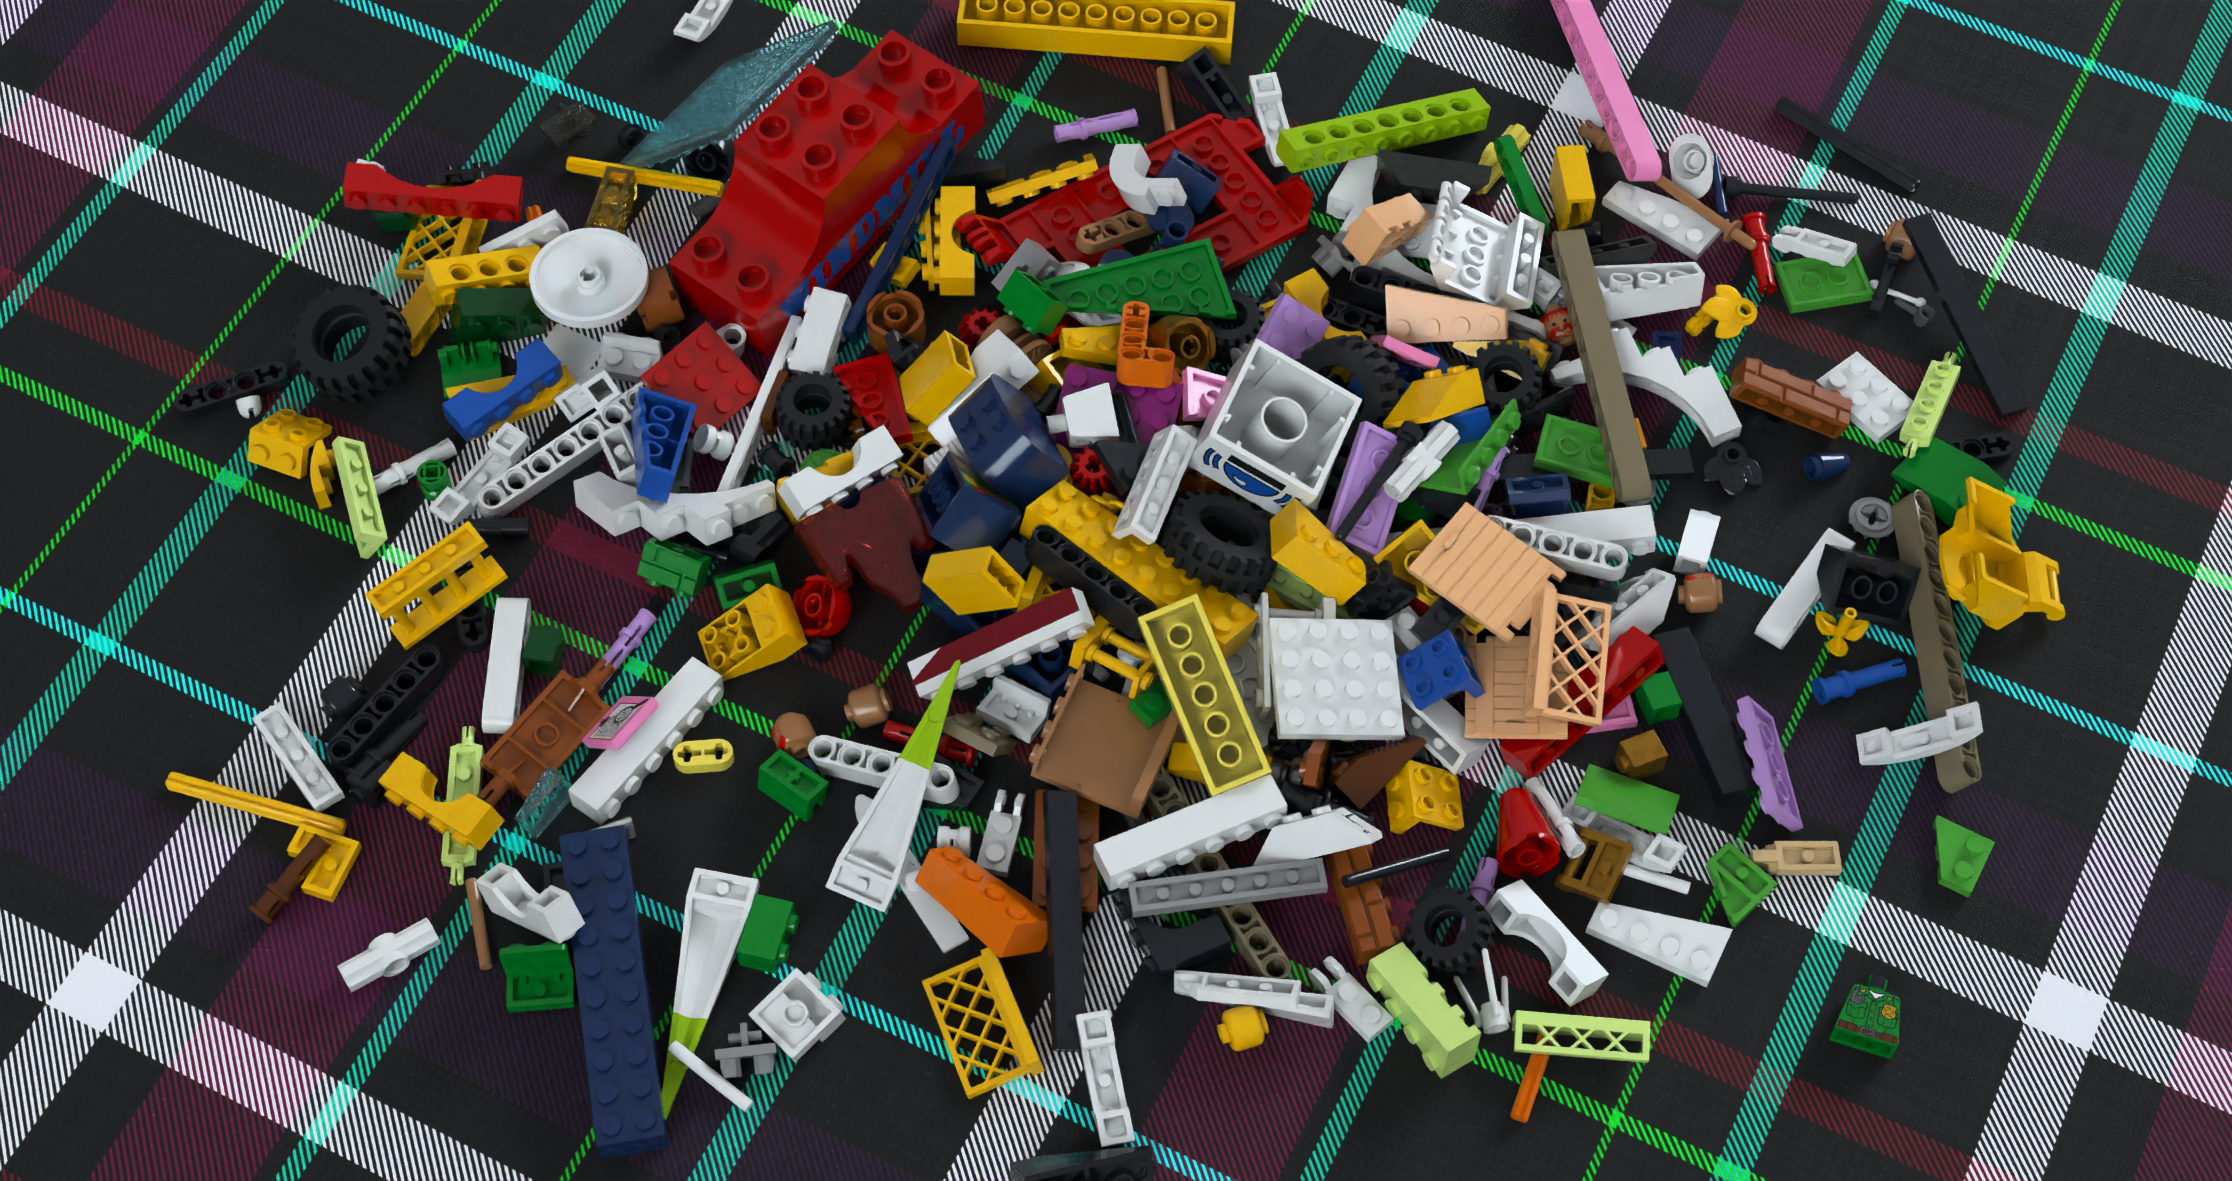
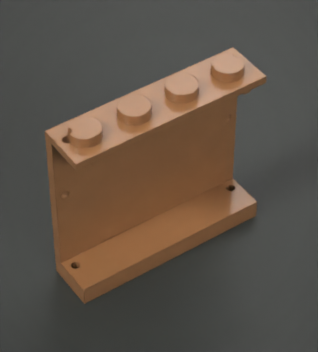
(1102, 747)

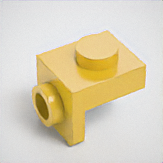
(905, 272)

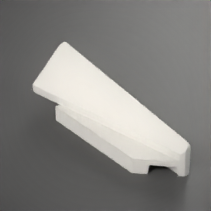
(1272, 995)

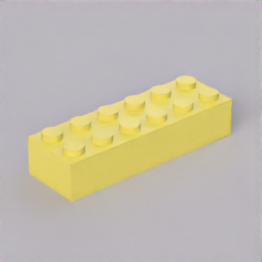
(1203, 695)

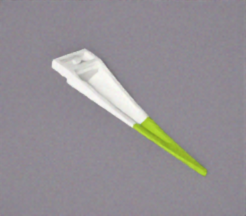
(879, 846)
(711, 934)

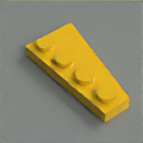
(1003, 194)
(542, 400)

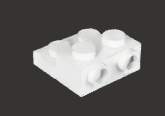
(798, 1014)

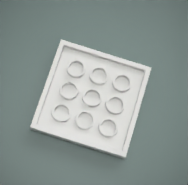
(1335, 679)

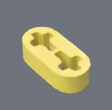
(703, 756)

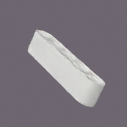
(1569, 545)
(1798, 595)
(506, 664)
(870, 762)

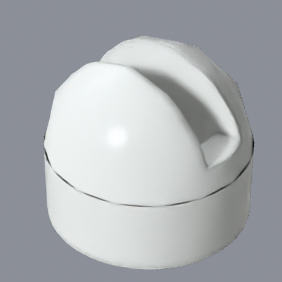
(248, 404)

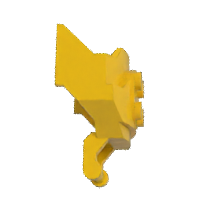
(1989, 569)

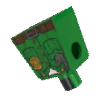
(1869, 1019)

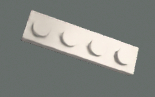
(298, 757)

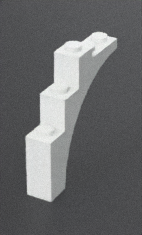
(1347, 201)
(1658, 371)
(703, 515)

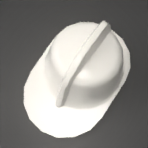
(1691, 164)

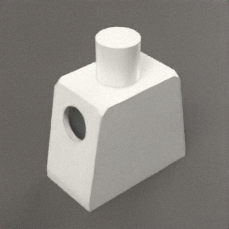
(1086, 417)

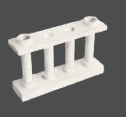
(1262, 696)

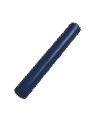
(1718, 189)

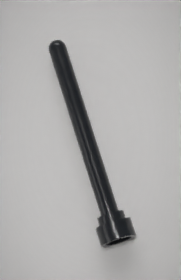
(1736, 187)
(1407, 437)

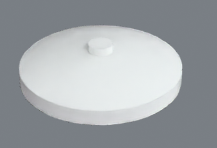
(589, 278)

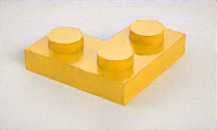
(333, 867)

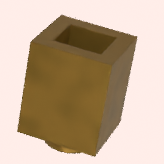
(1641, 755)

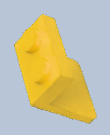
(284, 441)
(1423, 795)

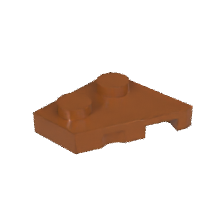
(1313, 769)

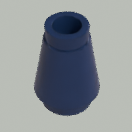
(1825, 465)

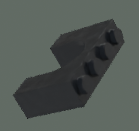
(1172, 948)

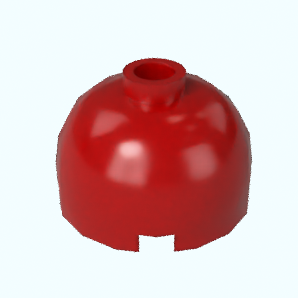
(821, 608)

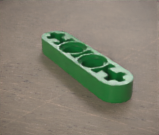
(1519, 179)

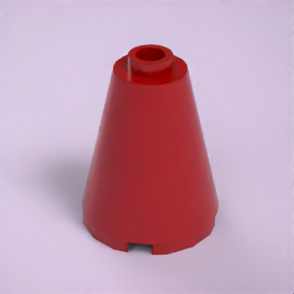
(1524, 836)

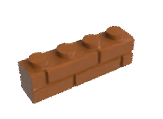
(1790, 397)
(1362, 906)

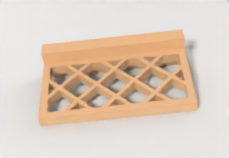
(1541, 654)

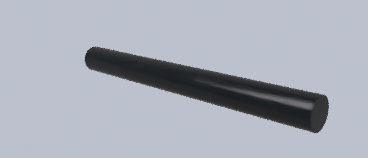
(1395, 867)

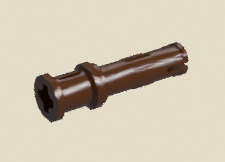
(280, 891)

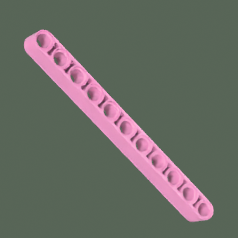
(1609, 90)

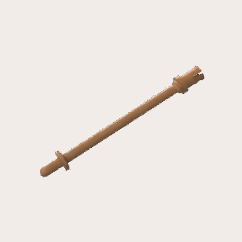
(1732, 231)

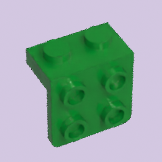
(538, 977)

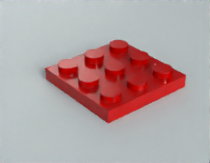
(705, 374)

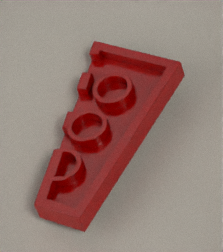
(876, 394)

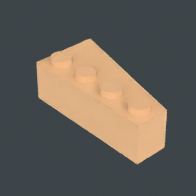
(1432, 317)

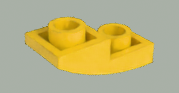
(322, 473)

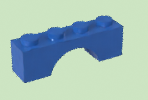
(475, 412)

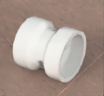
(715, 442)
(961, 838)

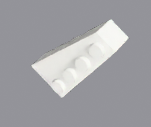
(1649, 288)

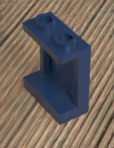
(1538, 495)

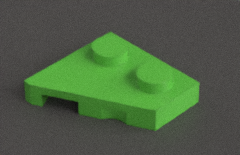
(1959, 855)
(1738, 882)

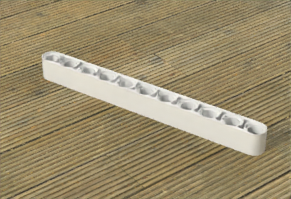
(573, 441)

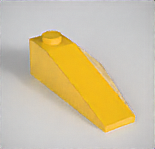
(1403, 553)

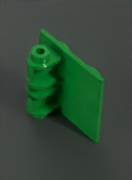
(469, 363)

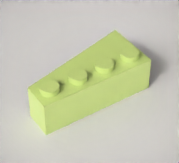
(1423, 1010)

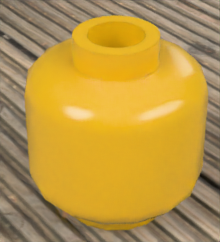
(1243, 1027)

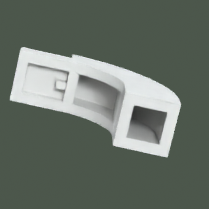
(1129, 170)

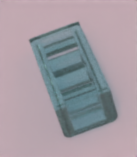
(541, 790)

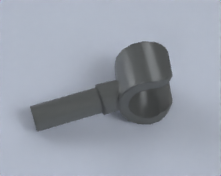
(1921, 315)

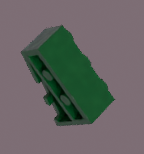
(494, 314)

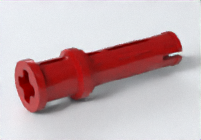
(1754, 226)
(946, 748)

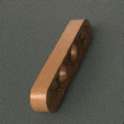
(1118, 223)

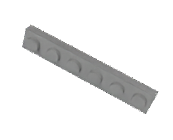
(1227, 887)

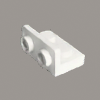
(628, 356)

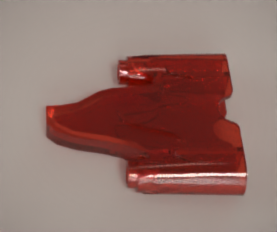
(873, 539)

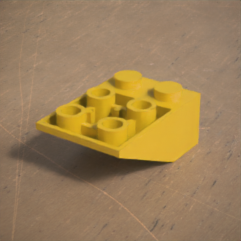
(753, 634)

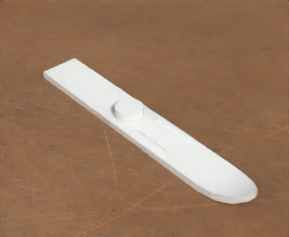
(938, 921)

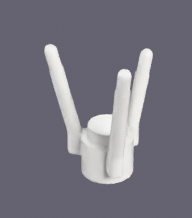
(1494, 1015)

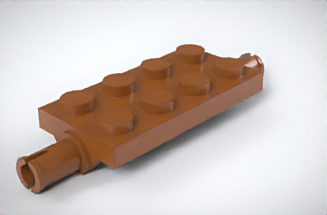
(545, 733)
(1088, 836)

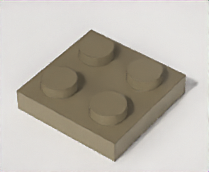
(972, 731)

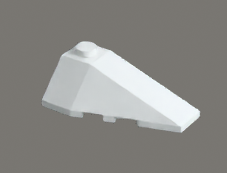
(993, 356)

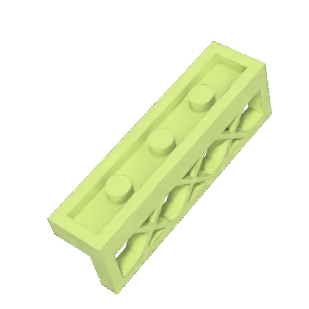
(360, 495)
(1581, 1028)

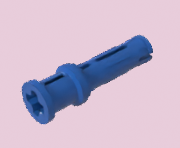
(1846, 682)

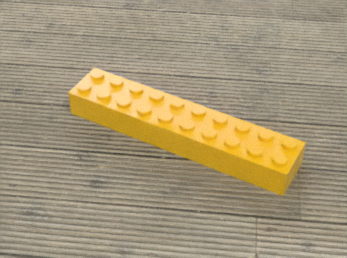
(1101, 27)

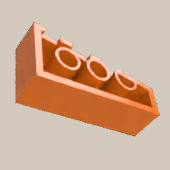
(983, 903)

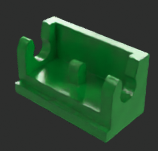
(792, 784)

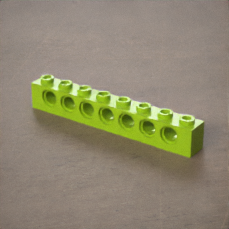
(1382, 129)

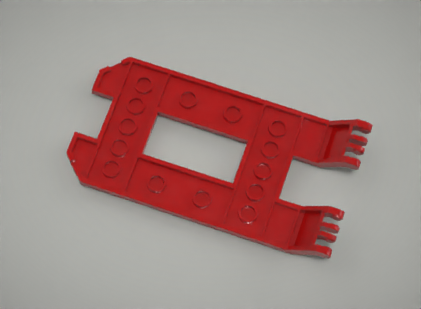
(1252, 220)

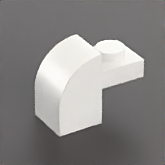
(590, 391)

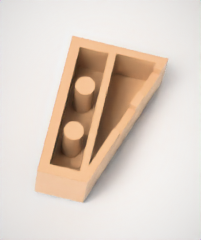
(1385, 228)

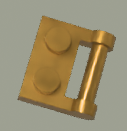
(1603, 869)

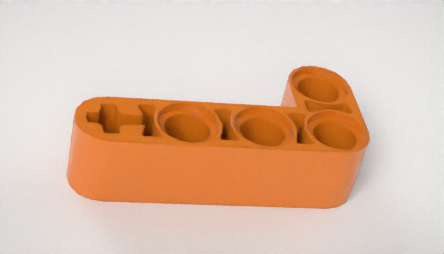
(1136, 362)

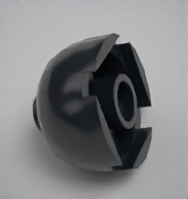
(712, 162)

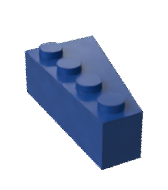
(659, 438)

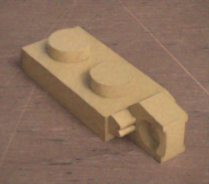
(1799, 858)

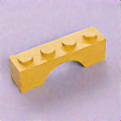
(955, 266)
(1313, 293)
(467, 817)

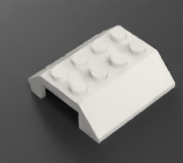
(1482, 255)

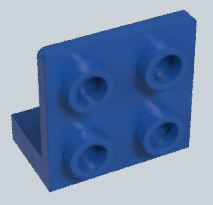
(1439, 670)

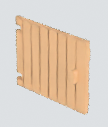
(1485, 571)
(1503, 676)

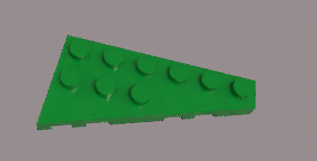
(1170, 281)

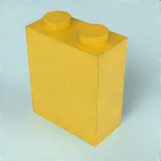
(1571, 186)
(936, 378)
(974, 580)

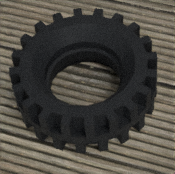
(1210, 559)

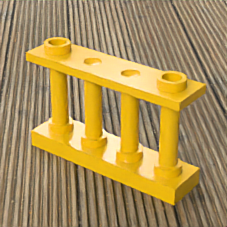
(426, 571)
(1088, 649)

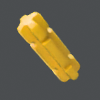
(1695, 324)

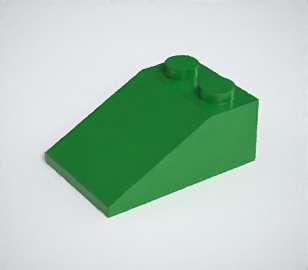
(1942, 475)

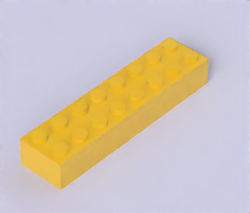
(1136, 562)

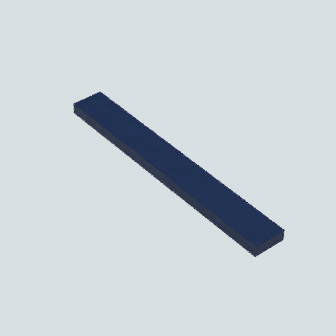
(900, 238)

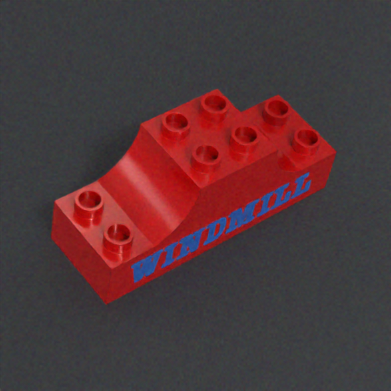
(822, 184)

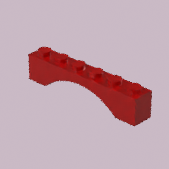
(491, 198)

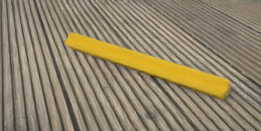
(649, 177)
(253, 803)

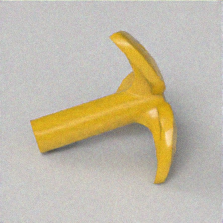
(1846, 628)

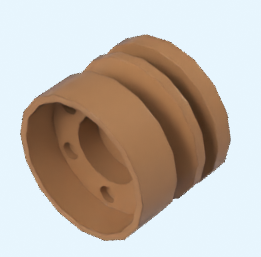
(1031, 345)

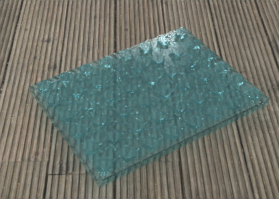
(730, 97)

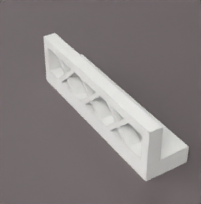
(1155, 484)

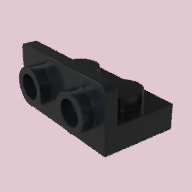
(1381, 595)

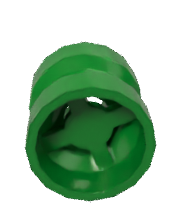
(433, 478)

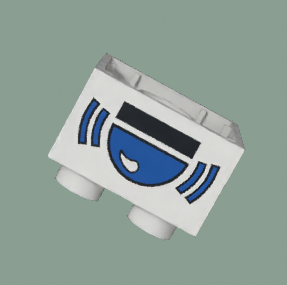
(1273, 429)

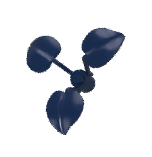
(1171, 221)

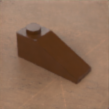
(1367, 773)

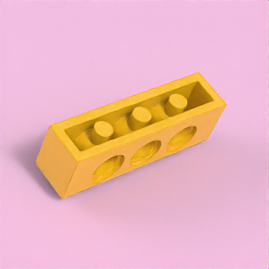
(481, 270)

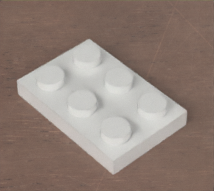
(1876, 401)

